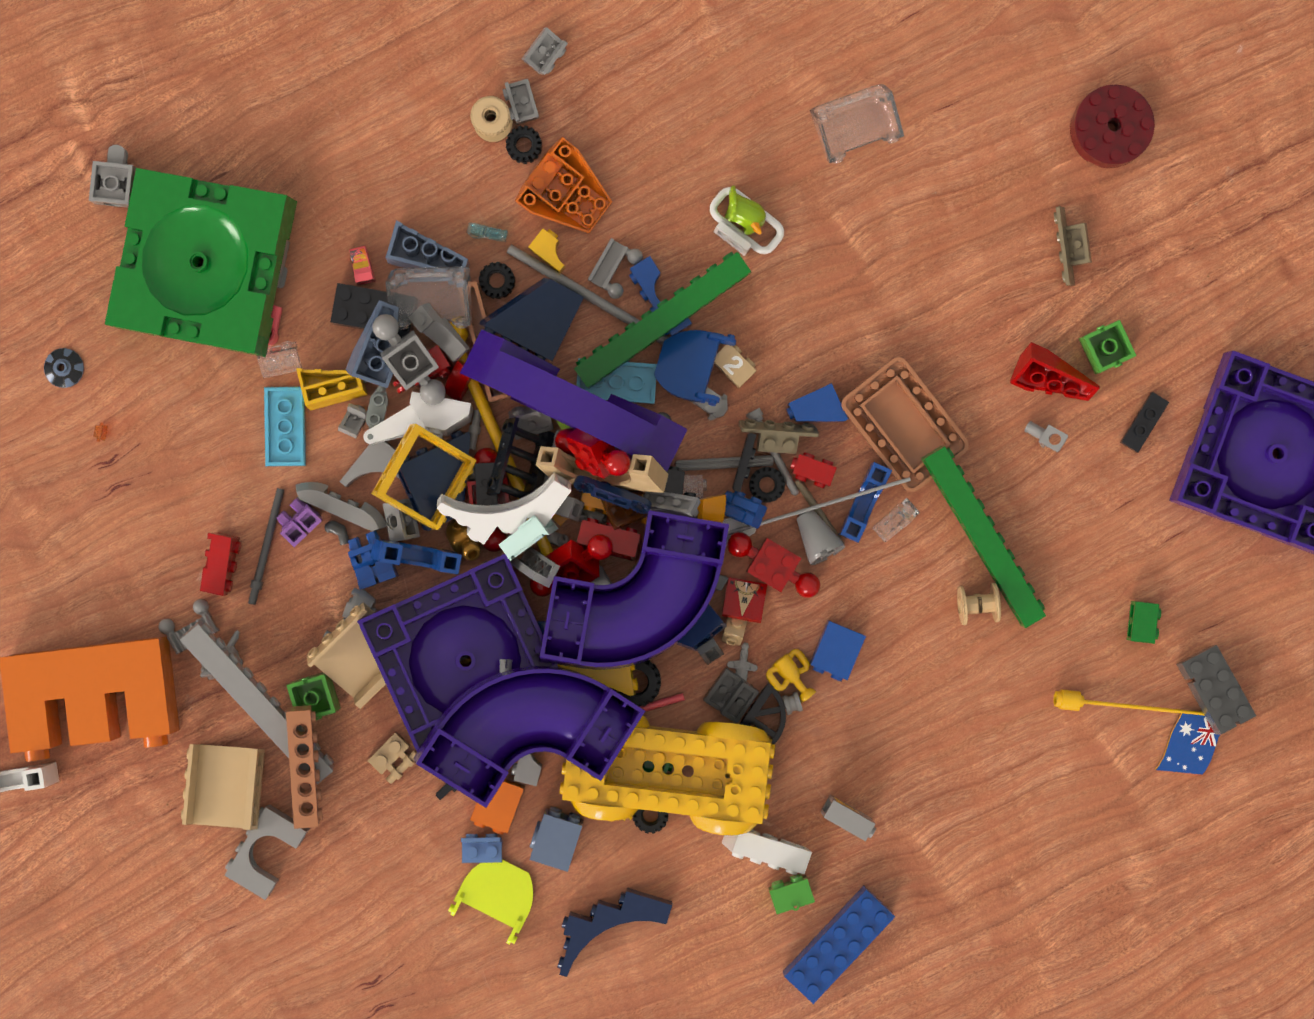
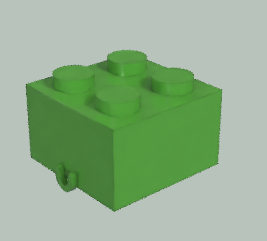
(1107, 347)
(315, 691)
(791, 893)

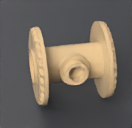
(491, 107)
(979, 603)

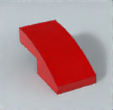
(457, 383)

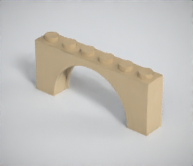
(643, 474)

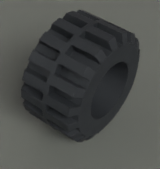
(652, 688)

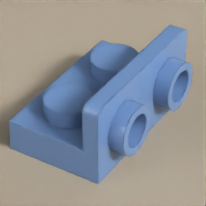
(481, 849)

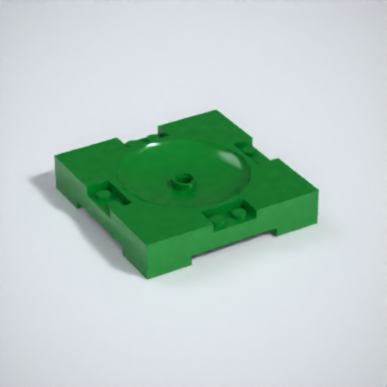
(175, 226)

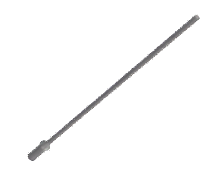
(823, 504)

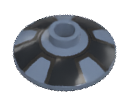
(73, 368)

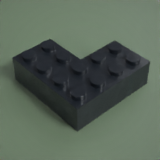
(355, 306)

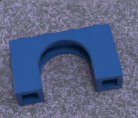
(434, 558)

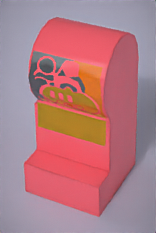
(362, 266)

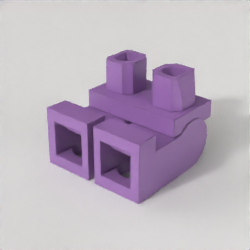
(300, 524)

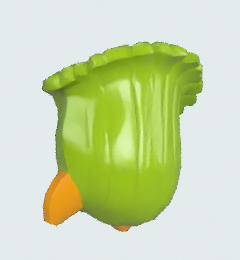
(745, 212)

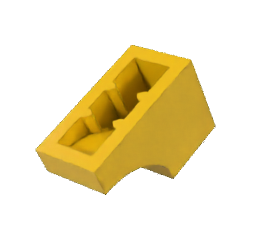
(546, 248)

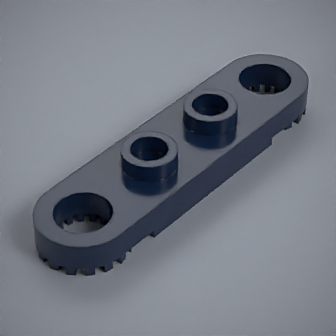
(614, 495)

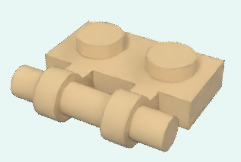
(389, 753)

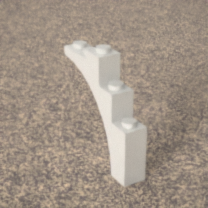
(484, 519)

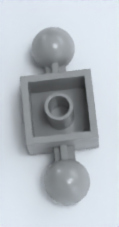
(409, 359)

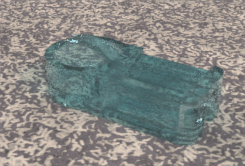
(486, 232)

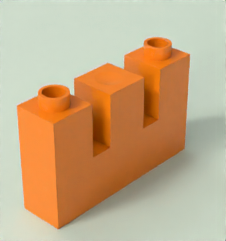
(89, 684)

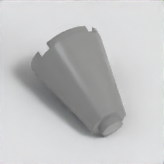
(818, 538)

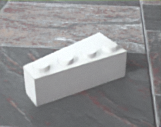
(769, 850)

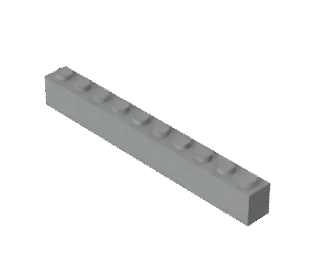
(246, 691)

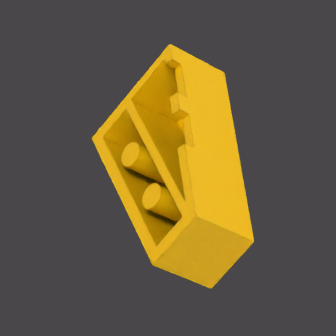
(327, 388)

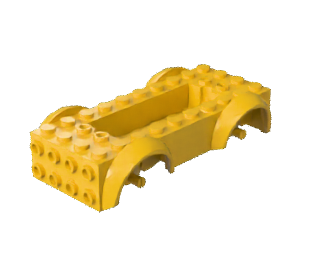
(720, 797)

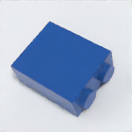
(837, 651)

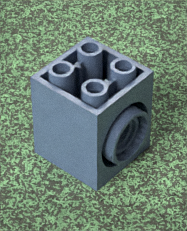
(556, 838)

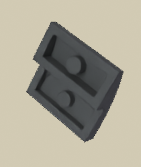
(731, 695)

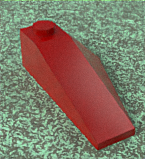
(1047, 372)

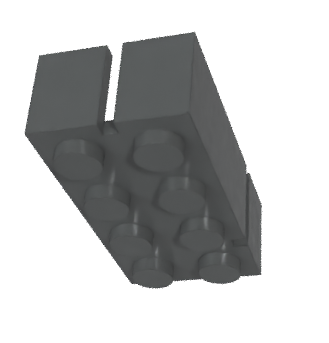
(1216, 690)

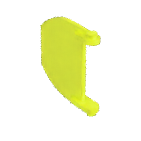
(498, 891)

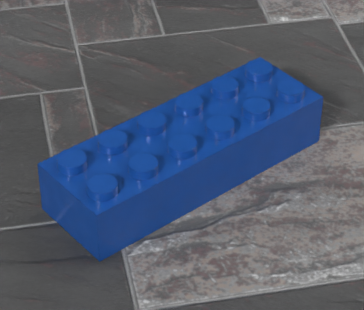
(838, 944)

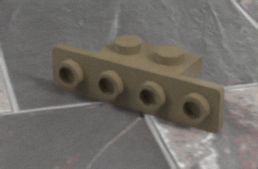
(1074, 245)
(778, 436)

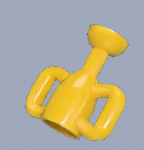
(790, 673)

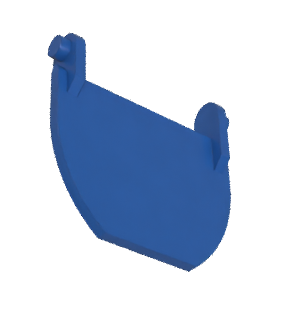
(688, 363)

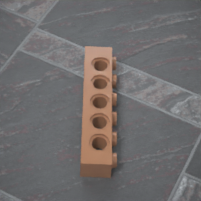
(303, 817)

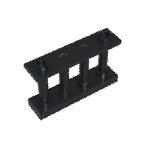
(535, 477)

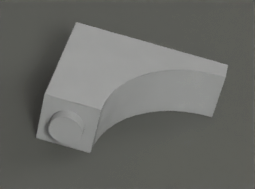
(372, 460)

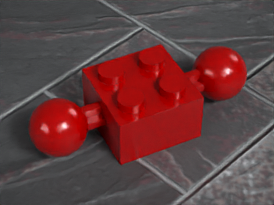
(592, 453)
(488, 455)
(577, 561)
(773, 564)

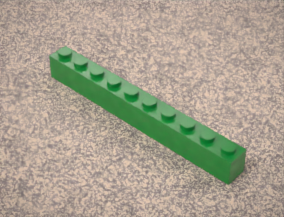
(662, 320)
(983, 536)

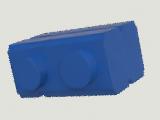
(743, 509)

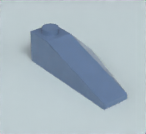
(366, 358)

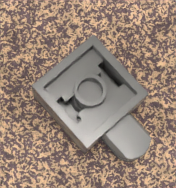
(113, 179)

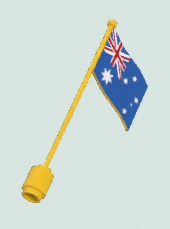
(1190, 741)

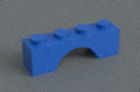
(646, 275)
(862, 506)

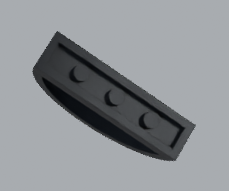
(754, 711)

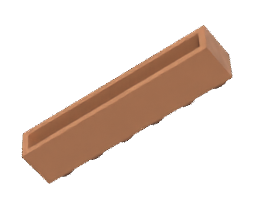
(478, 313)

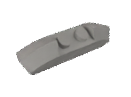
(317, 495)

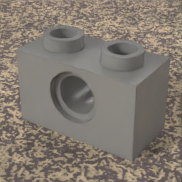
(399, 524)

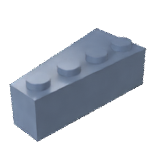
(414, 250)

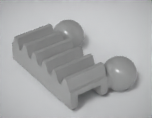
(608, 264)
(167, 626)

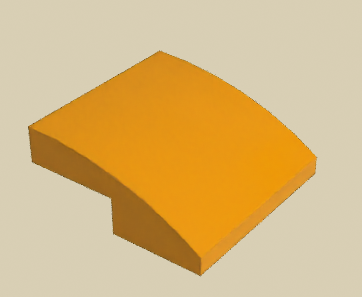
(712, 508)

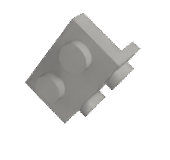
(545, 52)
(521, 100)

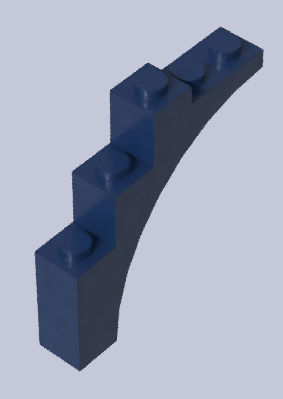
(634, 907)

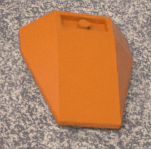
(564, 189)

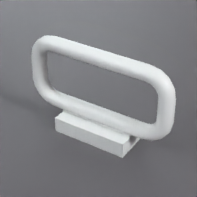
(735, 236)

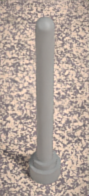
(757, 416)

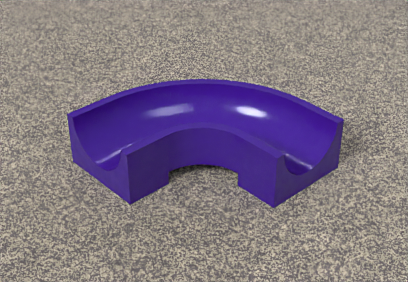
(536, 385)
(648, 608)
(522, 715)

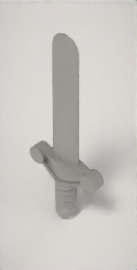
(742, 665)

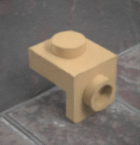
(734, 631)

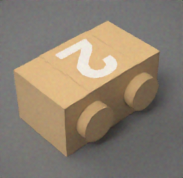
(734, 365)

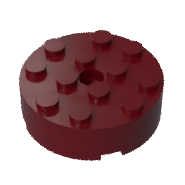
(1123, 109)

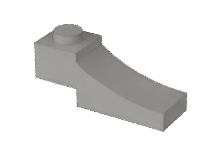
(439, 331)

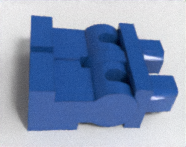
(367, 575)

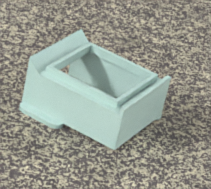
(526, 536)

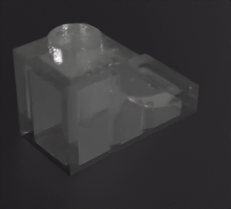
(896, 520)

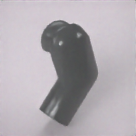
(337, 529)

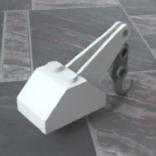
(438, 419)

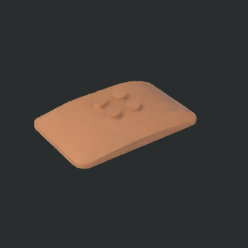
(902, 421)

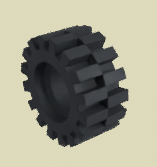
(524, 132)
(491, 269)
(777, 478)
(651, 827)

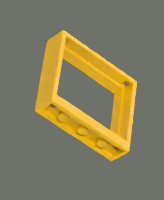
(395, 463)

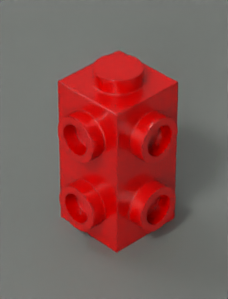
(807, 467)

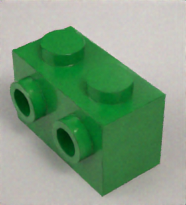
(1143, 622)

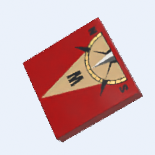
(744, 600)

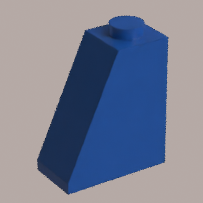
(817, 406)

